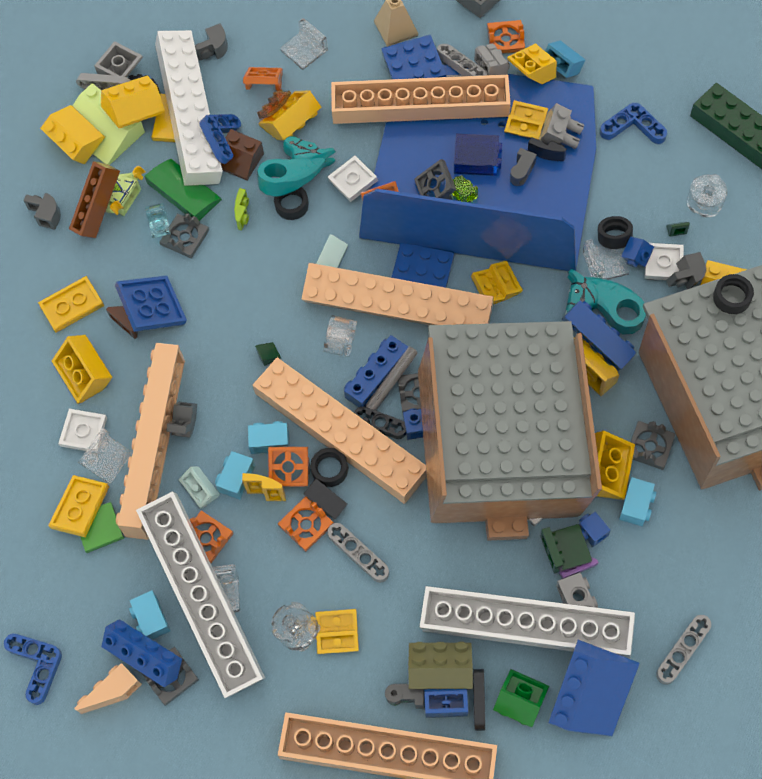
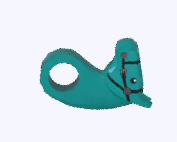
(303, 166)
(607, 298)

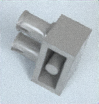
(555, 127)

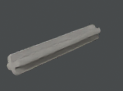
(391, 378)

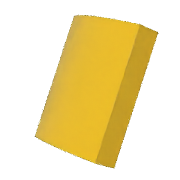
(526, 120)
(497, 282)
(263, 485)
(337, 631)

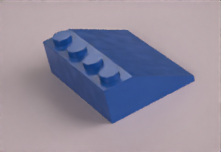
(593, 690)

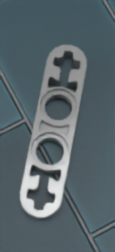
(449, 55)
(100, 80)
(360, 550)
(682, 648)

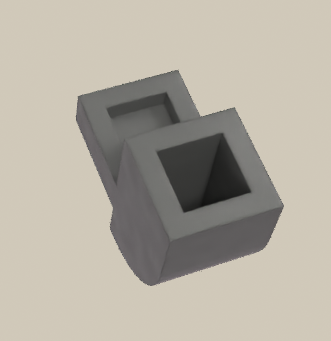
(214, 45)
(46, 210)
(691, 271)
(183, 419)

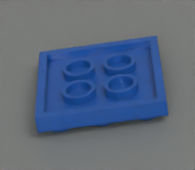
(413, 59)
(423, 265)
(150, 303)

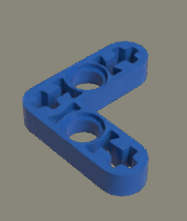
(632, 118)
(212, 128)
(43, 663)

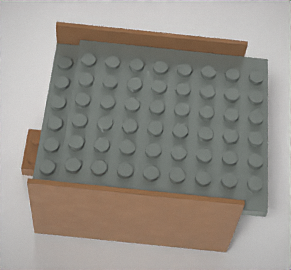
(710, 377)
(507, 425)

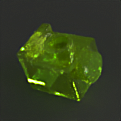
(464, 190)

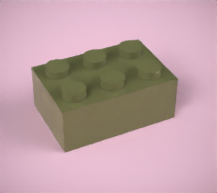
(440, 665)

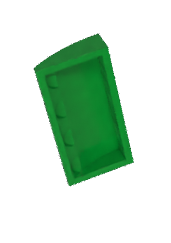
(190, 199)

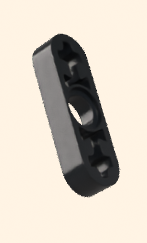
(378, 415)
(479, 699)

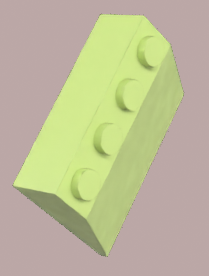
(116, 139)

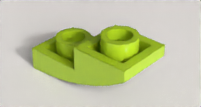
(241, 204)

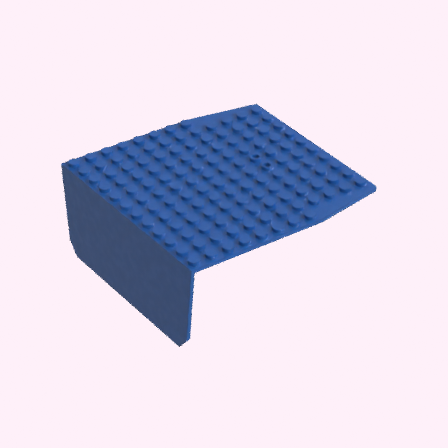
(507, 222)

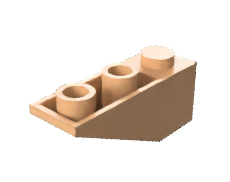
(114, 688)

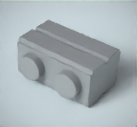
(491, 60)

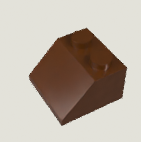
(246, 154)

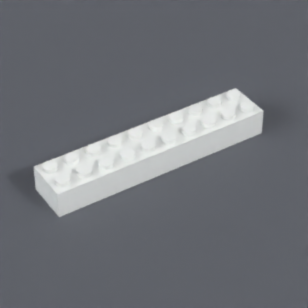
(187, 106)
(200, 594)
(525, 621)

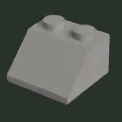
(117, 61)

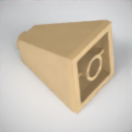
(394, 23)

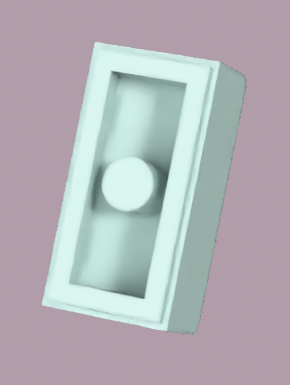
(332, 252)
(199, 486)

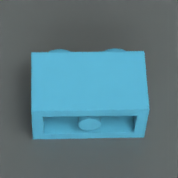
(267, 435)
(230, 479)
(637, 502)
(149, 615)

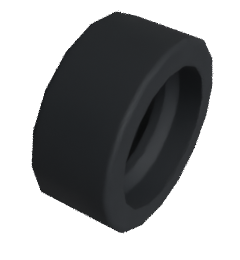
(296, 213)
(614, 223)
(738, 281)
(333, 453)

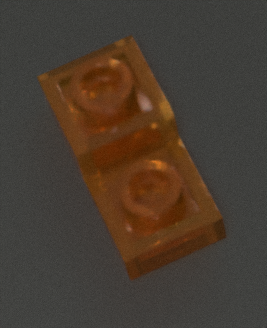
(275, 103)

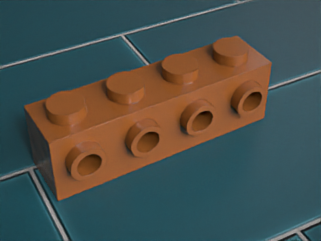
(94, 199)

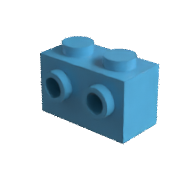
(568, 61)

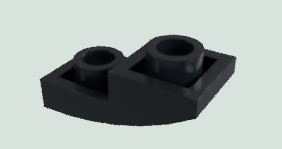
(552, 151)
(325, 498)

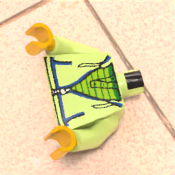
(125, 191)

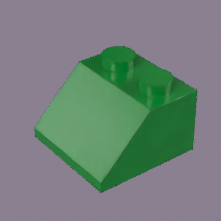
(521, 698)

